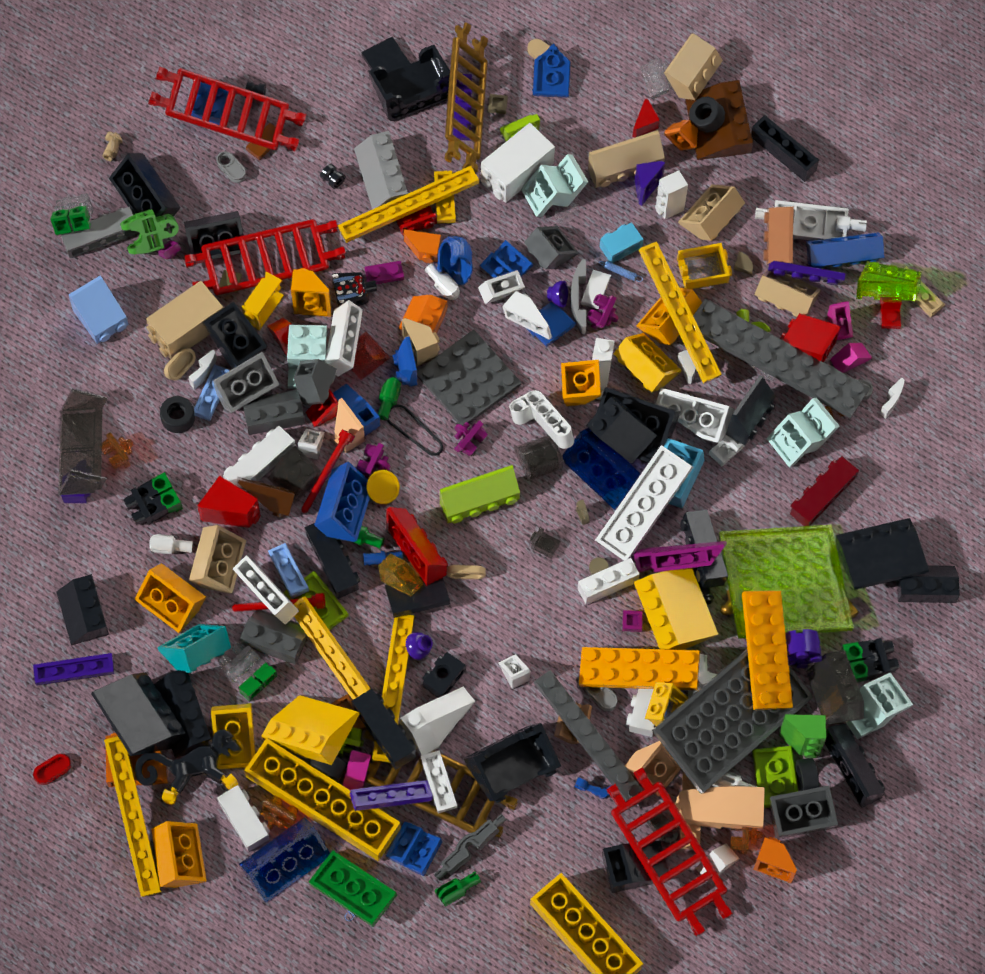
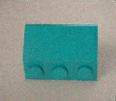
(196, 647)

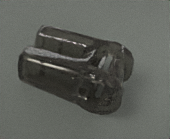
(658, 822)

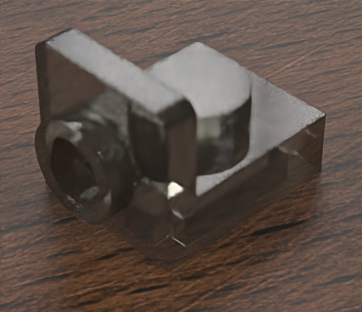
(544, 543)

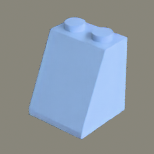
(98, 310)

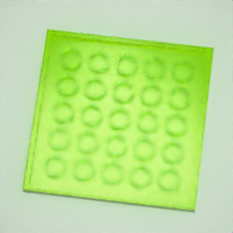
(796, 562)

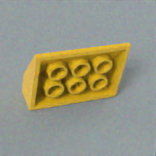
(676, 609)
(311, 728)

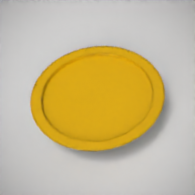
(383, 487)

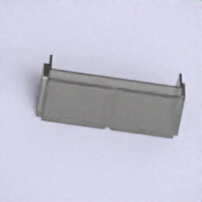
(81, 443)

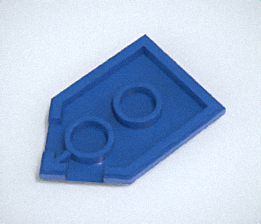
(551, 74)

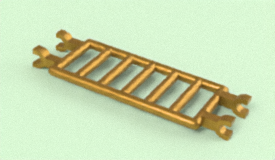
(478, 54)
(509, 802)

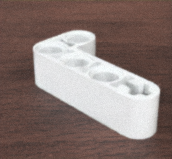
(537, 407)

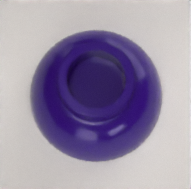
(558, 293)
(418, 645)

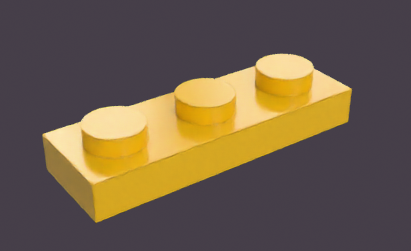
(445, 207)

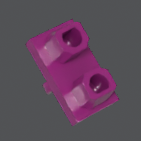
(605, 313)
(475, 431)
(375, 454)

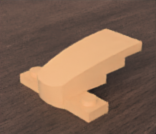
(720, 807)

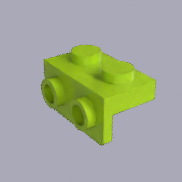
(511, 129)

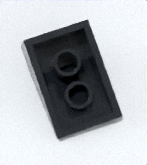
(234, 335)
(621, 429)

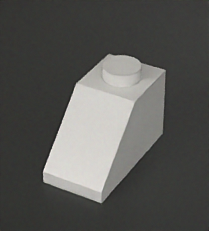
(501, 287)

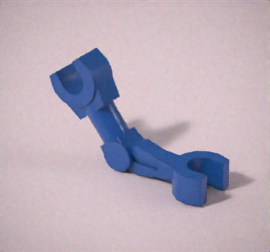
(583, 785)

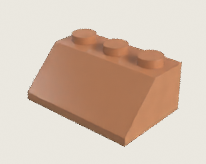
(779, 235)

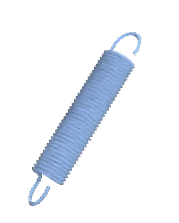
(620, 270)

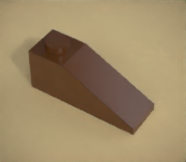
(272, 497)

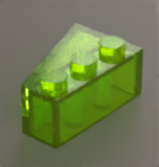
(888, 281)

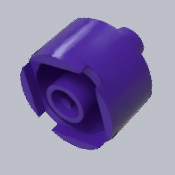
(803, 648)

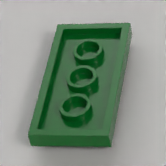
(353, 888)

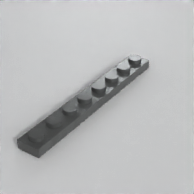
(587, 735)

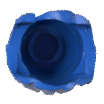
(455, 259)

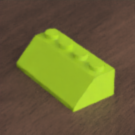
(479, 494)

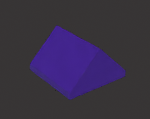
(647, 179)

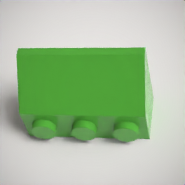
(804, 733)

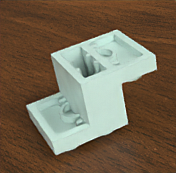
(554, 185)
(304, 343)
(803, 432)
(882, 701)

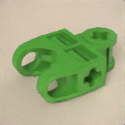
(158, 229)

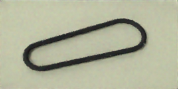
(424, 449)

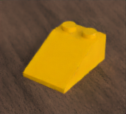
(239, 722)

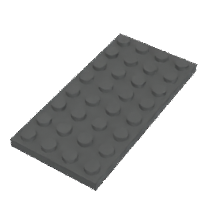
(719, 724)

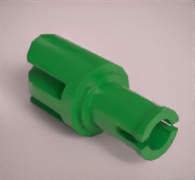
(388, 397)
(369, 538)
(456, 888)

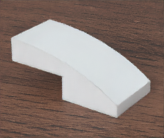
(596, 285)
(206, 364)
(894, 395)
(725, 450)

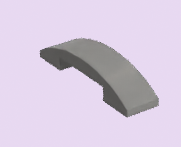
(578, 315)

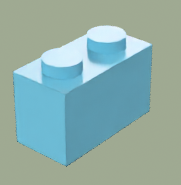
(621, 242)

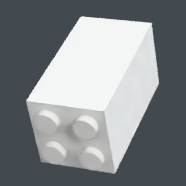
(515, 162)

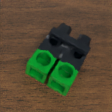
(154, 500)
(869, 659)

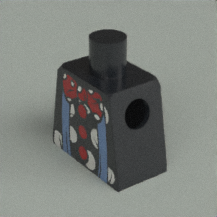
(352, 287)

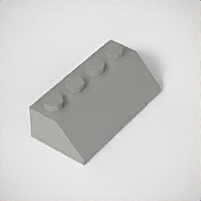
(380, 169)

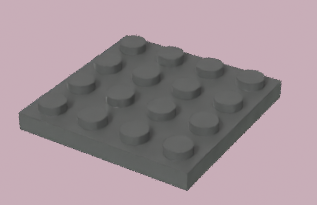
(468, 378)

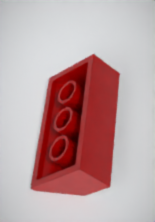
(415, 545)

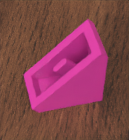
(840, 315)
(850, 357)

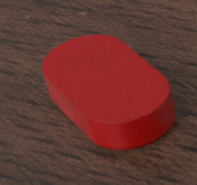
(52, 769)

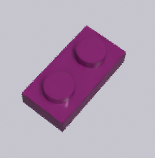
(384, 272)

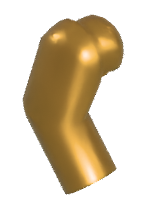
(727, 608)

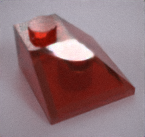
(368, 356)

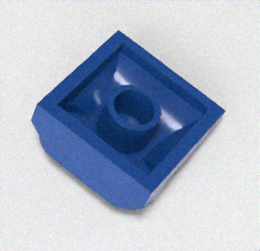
(406, 364)

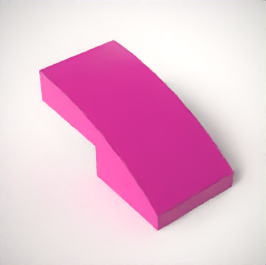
(356, 770)

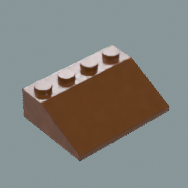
(734, 134)

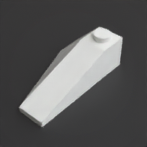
(701, 416)
(436, 719)

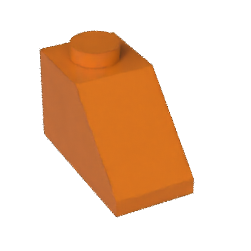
(682, 135)
(423, 245)

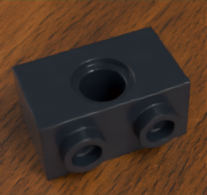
(449, 665)

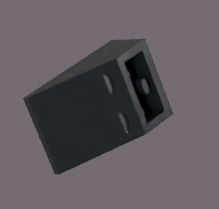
(625, 868)

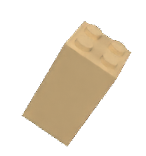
(182, 319)

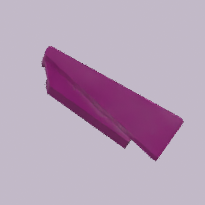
(678, 556)

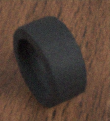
(807, 774)

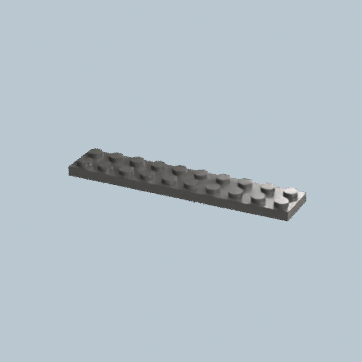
(780, 359)

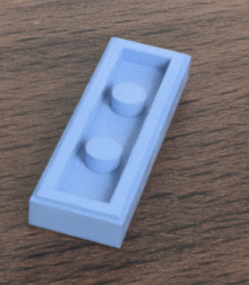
(208, 398)
(288, 570)

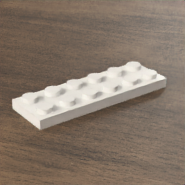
(644, 503)

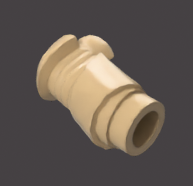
(112, 147)

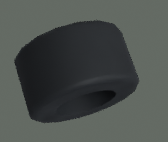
(698, 110)
(177, 425)
(333, 771)

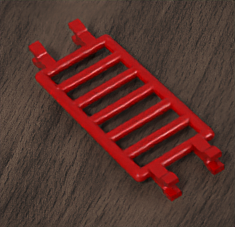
(169, 103)
(205, 256)
(689, 838)

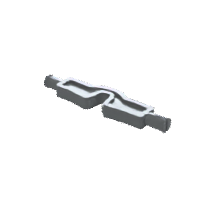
(478, 839)

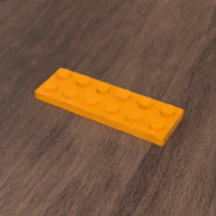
(767, 650)
(638, 668)

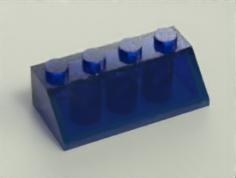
(601, 467)
(285, 859)

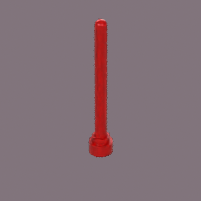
(344, 439)
(317, 601)

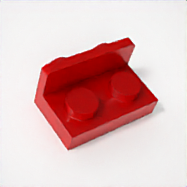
(418, 220)

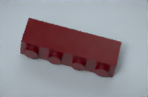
(824, 491)

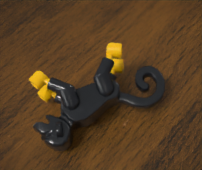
(197, 762)

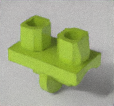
(353, 739)

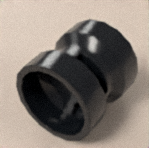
(261, 88)
(331, 175)

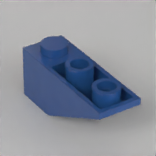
(360, 407)

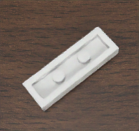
(438, 781)

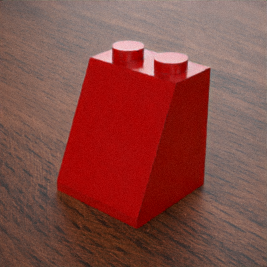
(812, 336)
(229, 505)

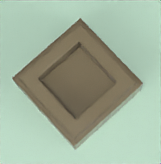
(497, 104)

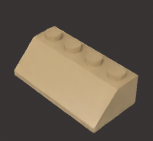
(620, 160)

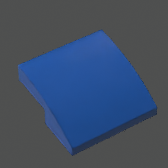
(506, 260)
(558, 323)
(414, 848)

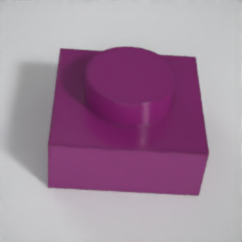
(170, 250)
(632, 621)

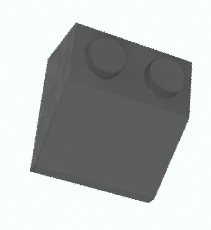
(550, 247)

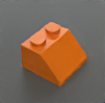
(427, 311)
(775, 860)

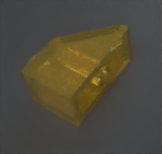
(399, 575)

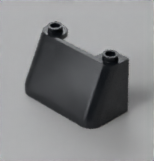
(412, 86)
(513, 761)

